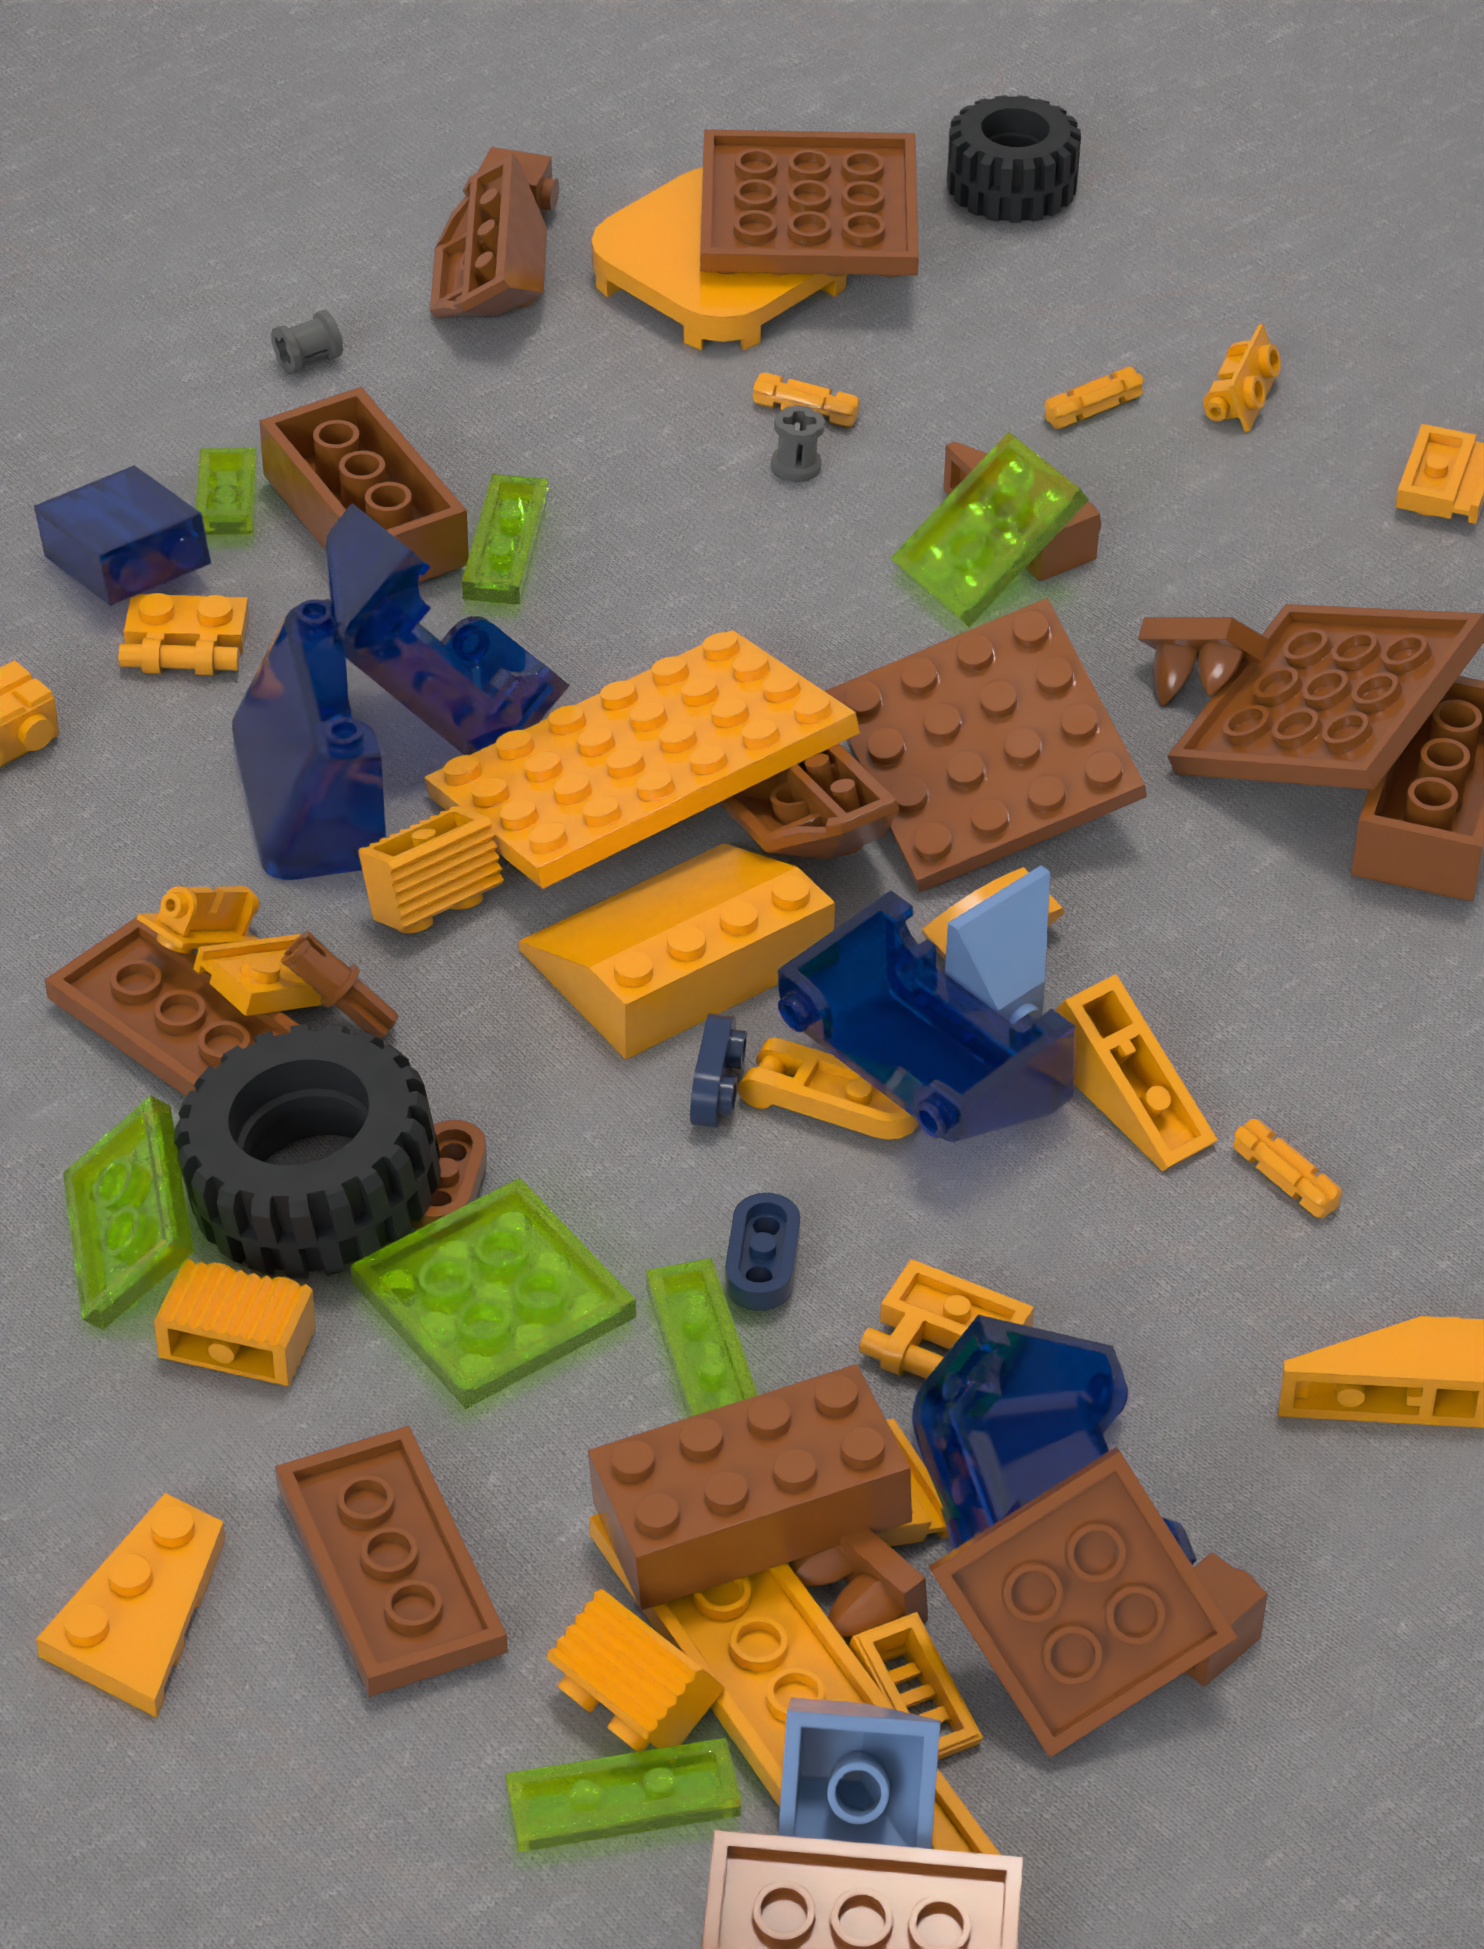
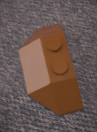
(490, 247)
(816, 807)

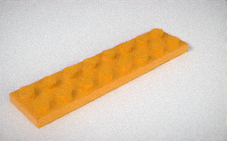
(774, 1644)

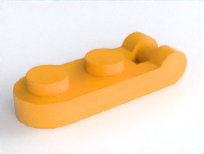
(822, 1090)

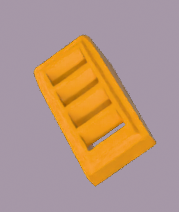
(910, 1639)

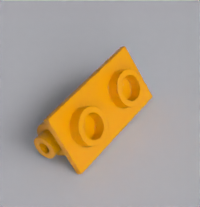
(1244, 380)
(203, 917)

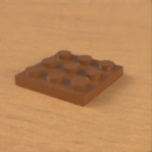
(1083, 1602)

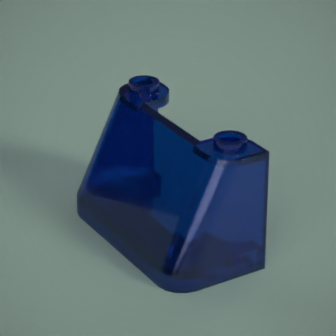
(462, 687)
(304, 759)
(920, 1034)
(1014, 1418)

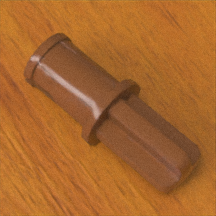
(338, 985)

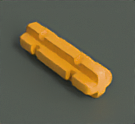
(771, 390)
(1093, 397)
(1287, 1168)

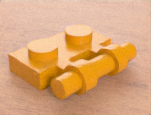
(184, 633)
(932, 1308)

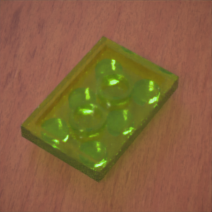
(989, 529)
(127, 1213)

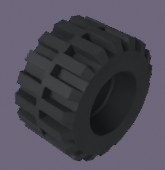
(1013, 158)

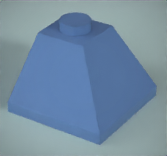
(1002, 947)
(858, 1774)

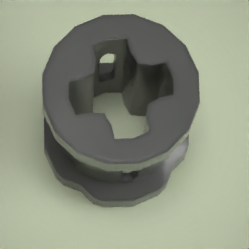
(307, 341)
(797, 443)

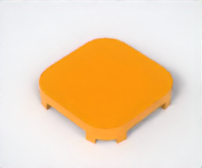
(656, 257)

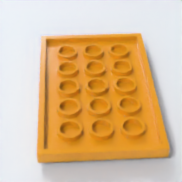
(642, 755)

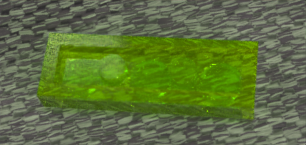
(505, 539)
(699, 1336)
(622, 1795)

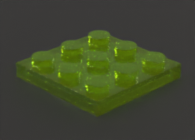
(493, 1292)

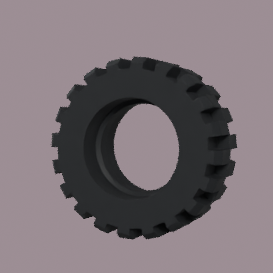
(322, 1209)

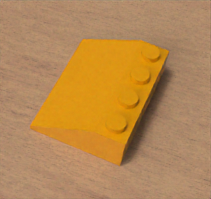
(681, 944)

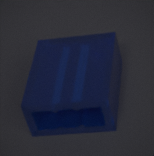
(122, 535)

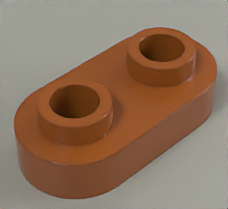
(460, 1179)

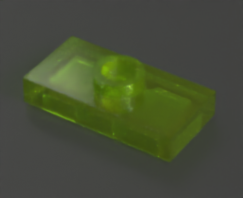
(227, 490)

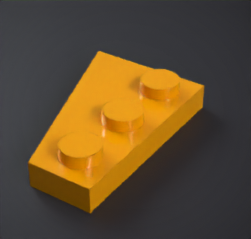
(135, 1608)

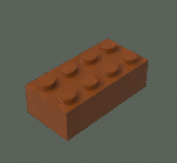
(354, 454)
(1428, 810)
(749, 1486)

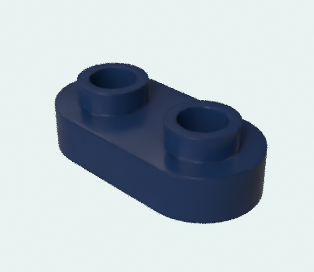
(712, 1086)
(762, 1251)

